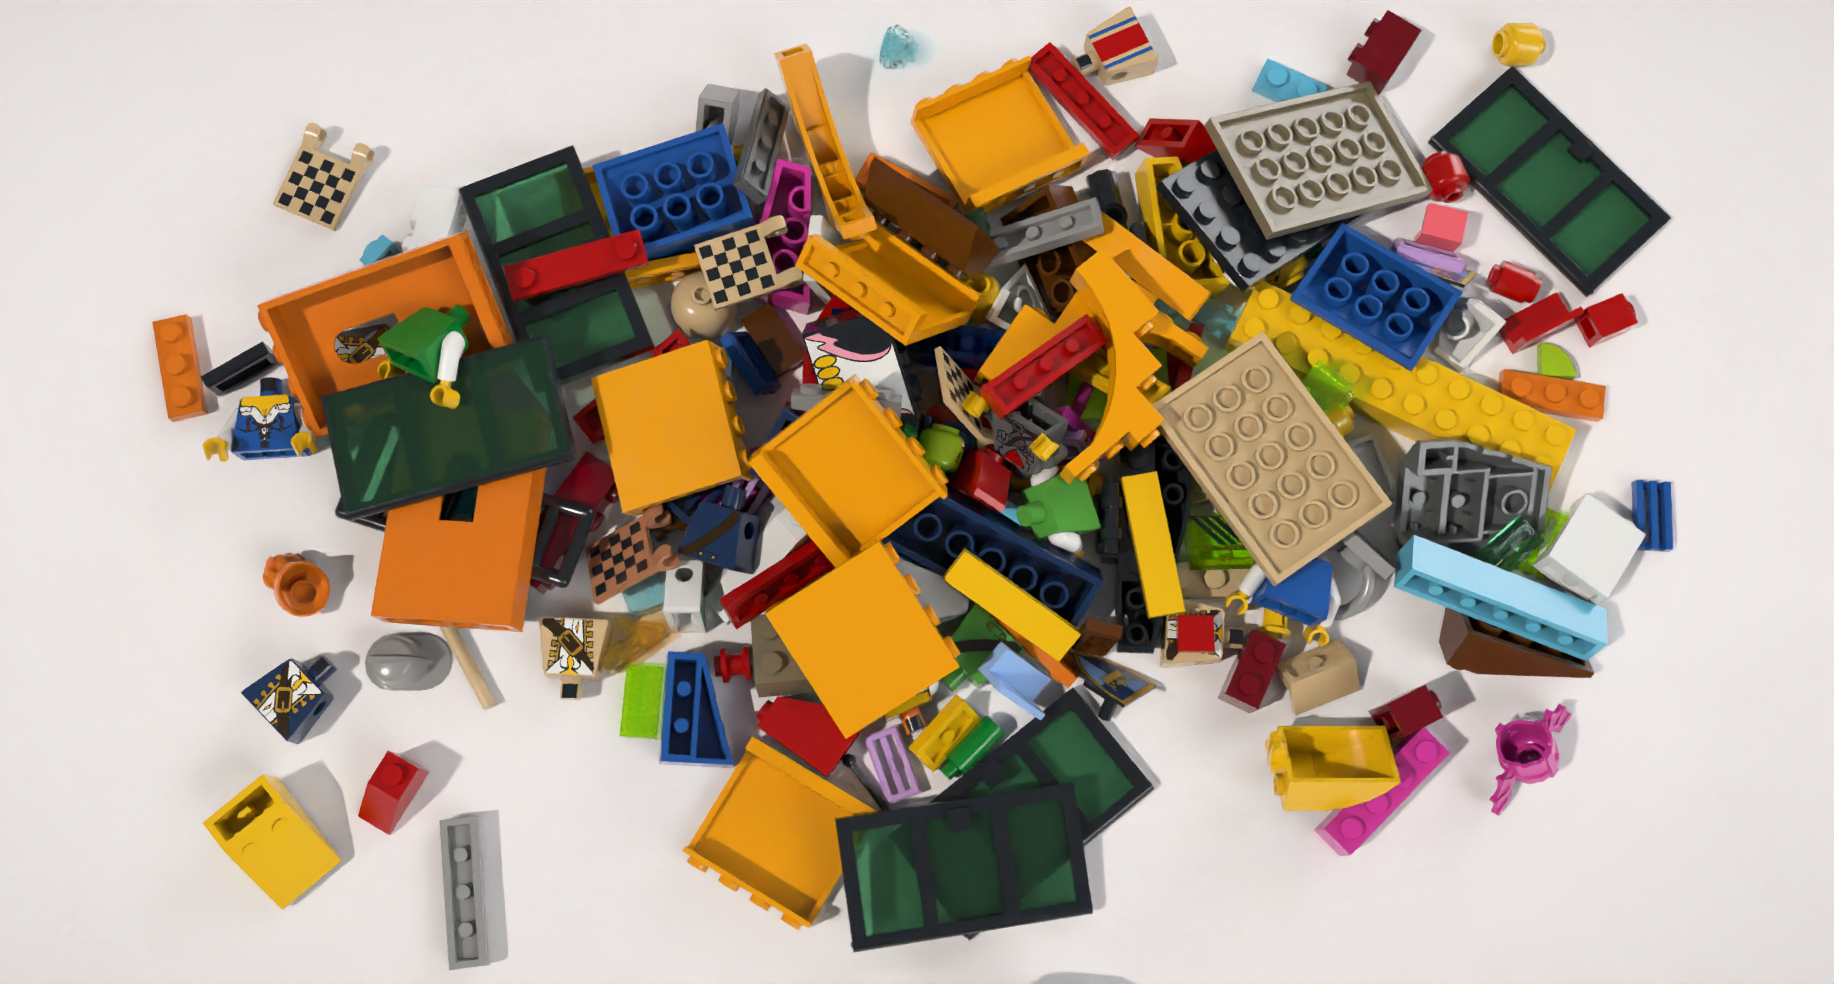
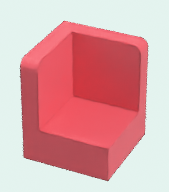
(1442, 227)

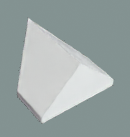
(1013, 296)
(1466, 332)

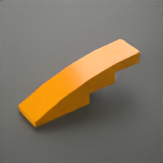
(1150, 268)

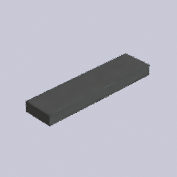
(761, 146)

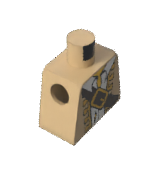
(1223, 637)
(573, 651)

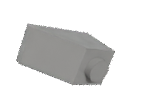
(718, 106)

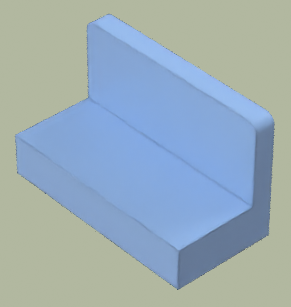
(1015, 678)

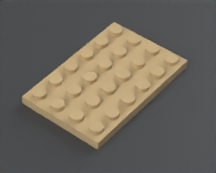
(1269, 458)

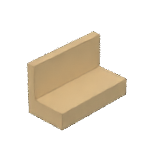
(1319, 676)

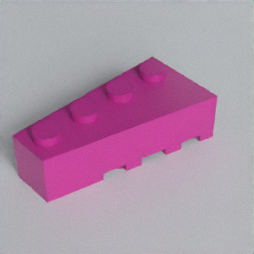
(791, 198)

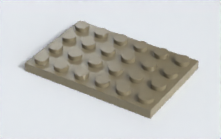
(1318, 159)

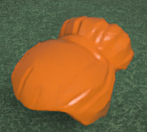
(297, 584)

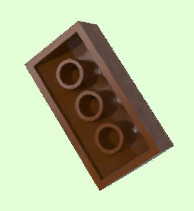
(928, 222)
(1054, 267)

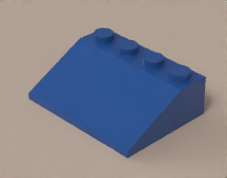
(675, 192)
(1376, 296)

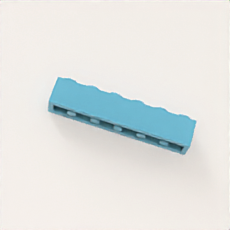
(1500, 598)

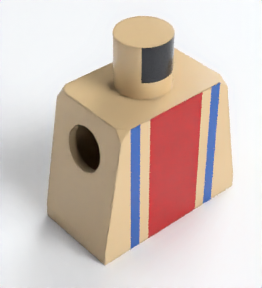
(1117, 50)

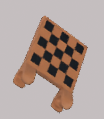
(628, 555)

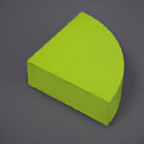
(1554, 362)

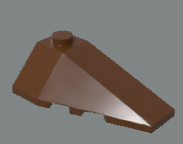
(1494, 651)

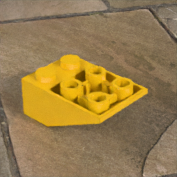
(273, 840)

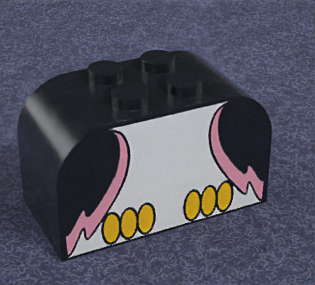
(855, 345)

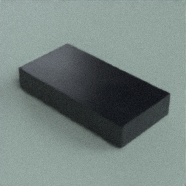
(240, 369)

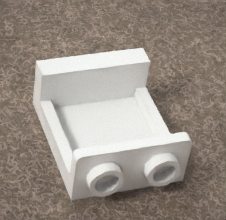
(1590, 550)

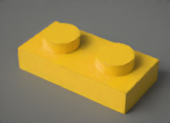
(944, 733)

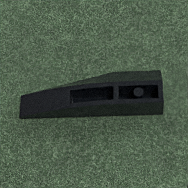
(1138, 631)

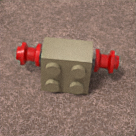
(772, 663)

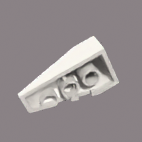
(777, 538)

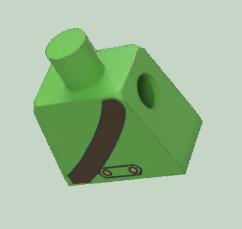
(976, 640)

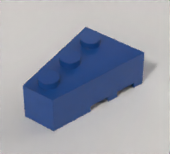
(690, 715)

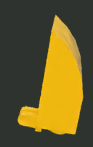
(1330, 766)

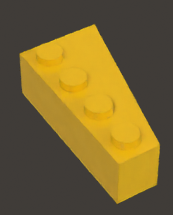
(1168, 232)

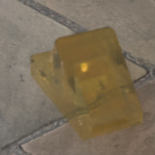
(642, 637)

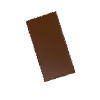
(773, 340)
(1097, 637)

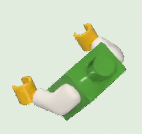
(1058, 510)

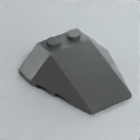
(1466, 494)

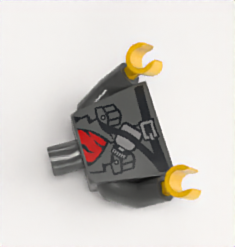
(1026, 437)

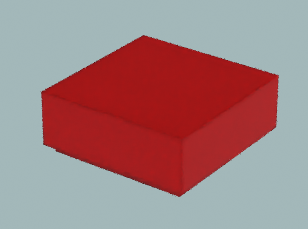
(1195, 634)

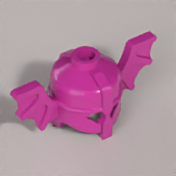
(1529, 744)

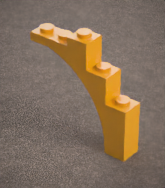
(822, 145)
(1124, 319)
(1033, 328)

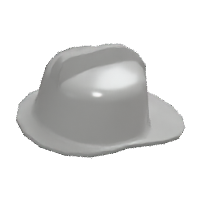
(408, 662)

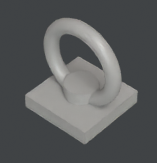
(1368, 560)

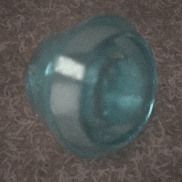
(898, 48)

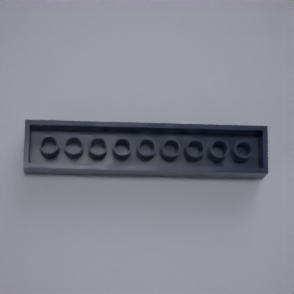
(955, 523)

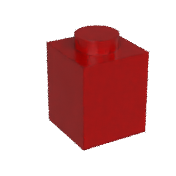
(1606, 320)

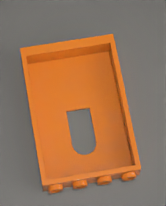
(311, 317)
(460, 569)

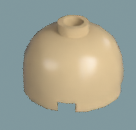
(695, 311)

